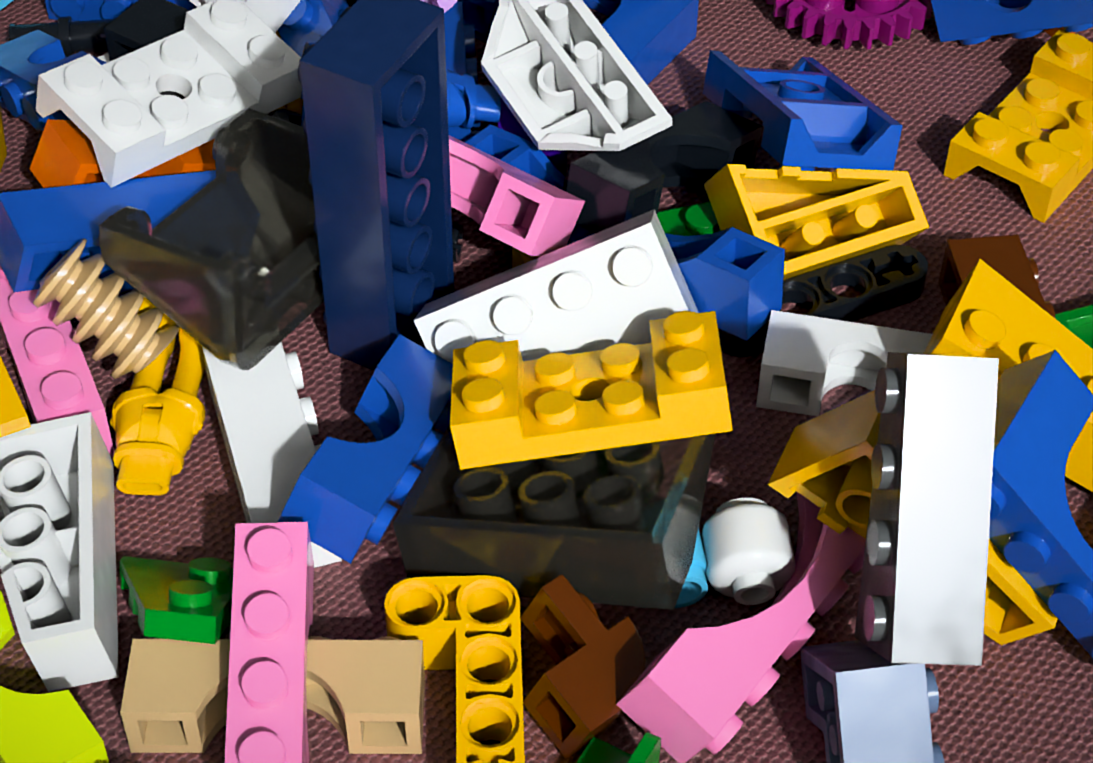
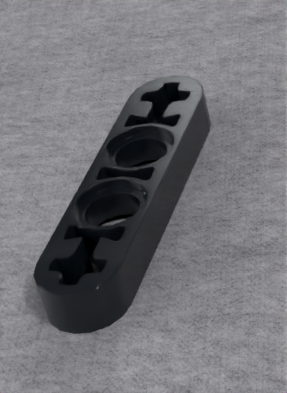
(883, 276)

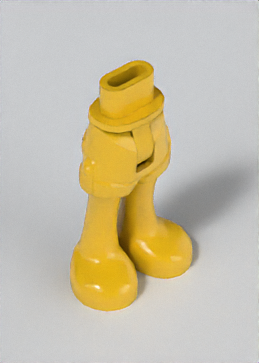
(158, 427)

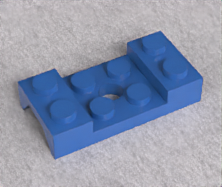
(806, 114)

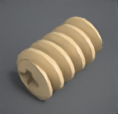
(103, 312)

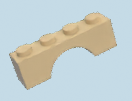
(362, 687)

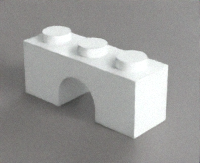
(814, 354)

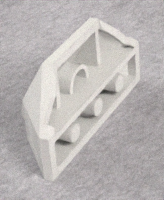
(568, 78)

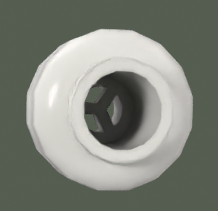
(748, 550)

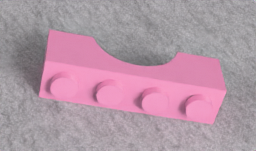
(510, 201)
(48, 361)
(269, 643)

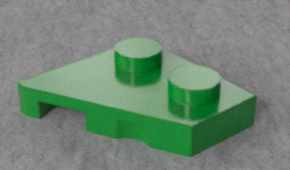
(179, 598)

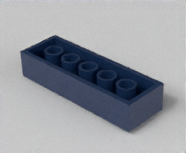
(379, 172)

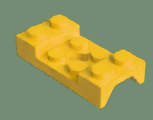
(1011, 140)
(542, 409)

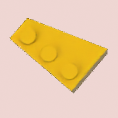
(817, 213)

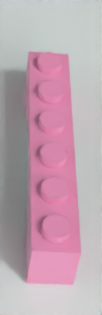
(709, 672)

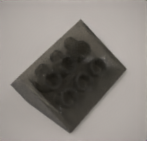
(604, 518)

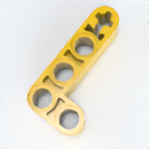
(458, 637)

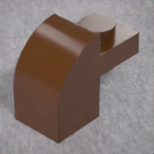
(591, 666)

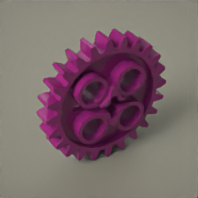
(865, 23)

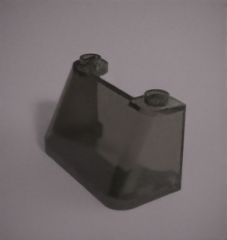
(237, 255)

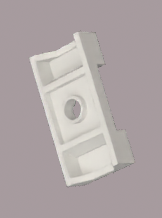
(218, 63)

